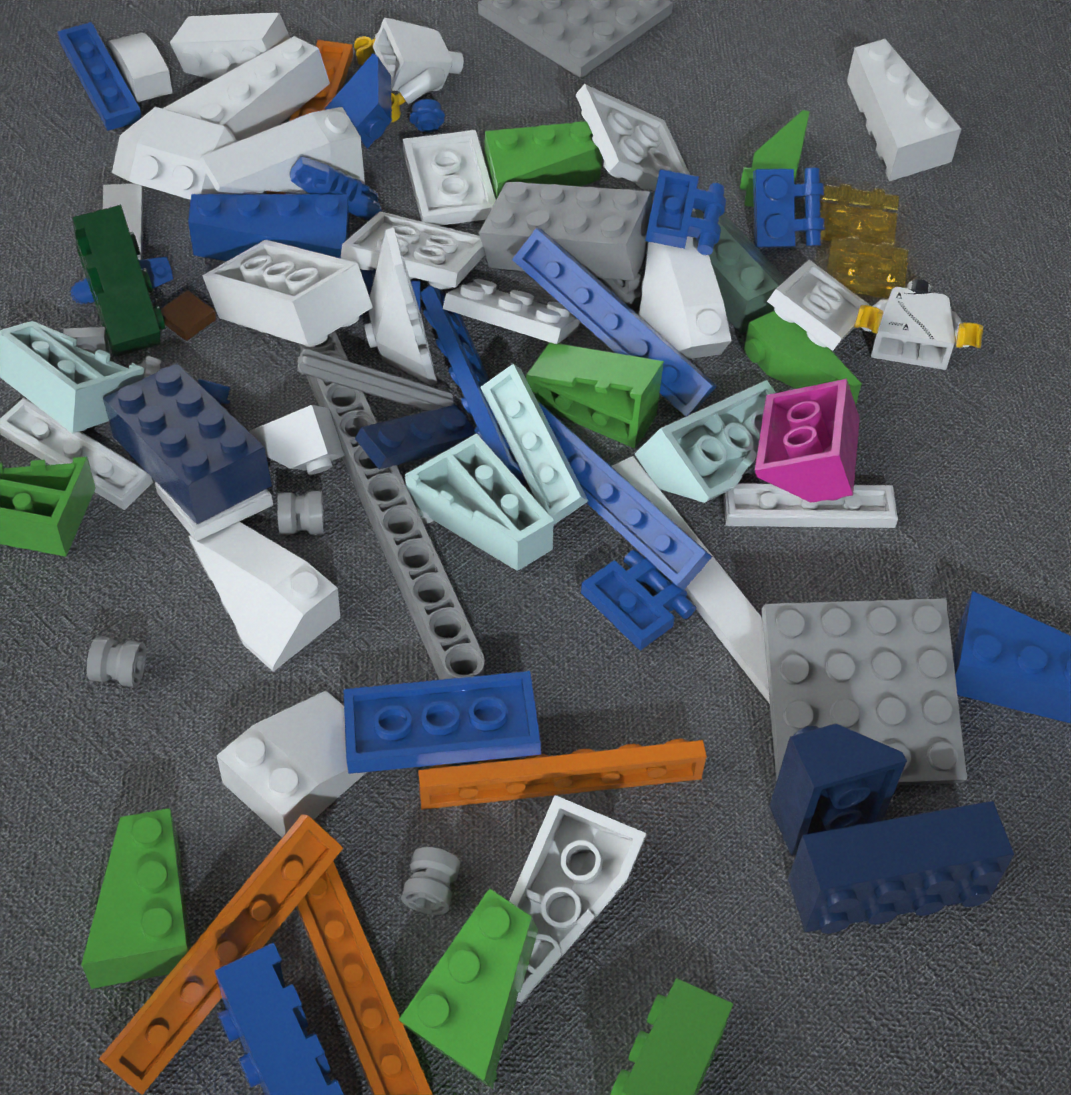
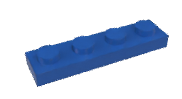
(99, 76)

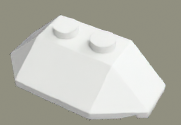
(166, 151)

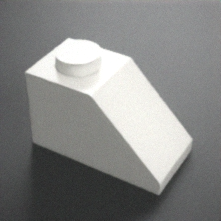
(302, 440)

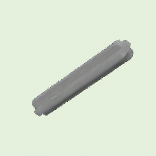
(372, 381)

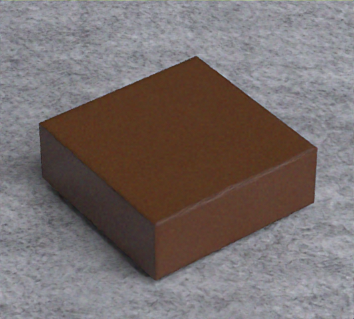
(187, 315)

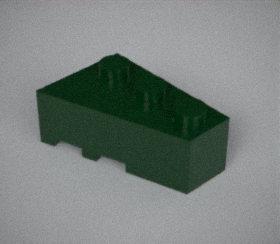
(117, 281)

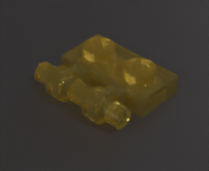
(870, 224)
(867, 266)

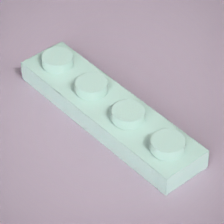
(533, 443)

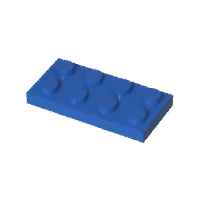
(440, 722)

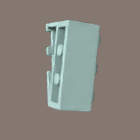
(60, 376)
(483, 503)

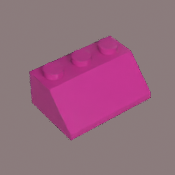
(810, 441)

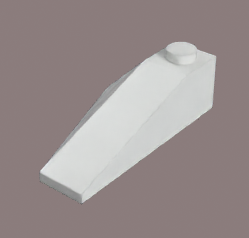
(396, 317)
(570, 879)

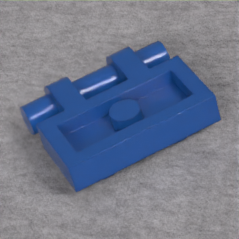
(775, 208)
(672, 211)
(630, 606)

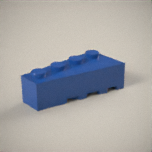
(233, 223)
(1012, 660)
(271, 1028)

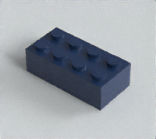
(188, 442)
(899, 867)

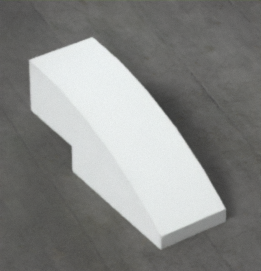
(141, 66)

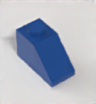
(367, 100)

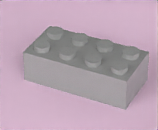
(593, 224)

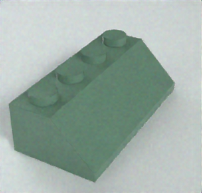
(742, 275)

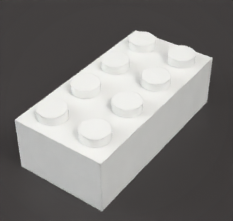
(288, 292)

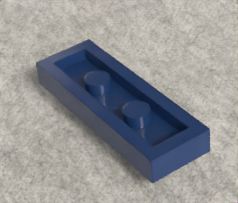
(414, 436)

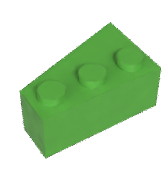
(542, 155)
(474, 988)

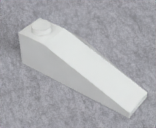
(267, 158)
(684, 299)
(268, 592)

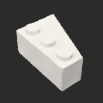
(221, 43)

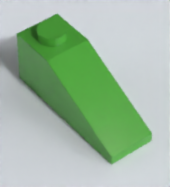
(779, 152)
(791, 357)

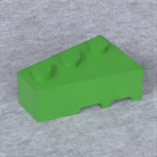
(598, 389)
(44, 504)
(141, 908)
(679, 1044)

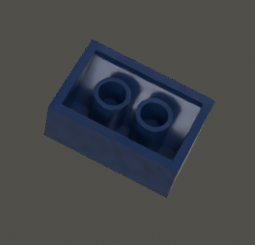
(833, 782)

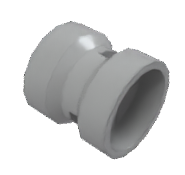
(300, 513)
(114, 660)
(431, 879)

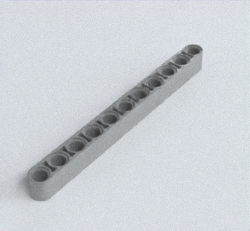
(394, 513)

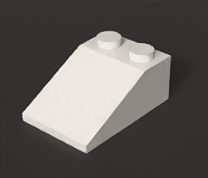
(290, 762)

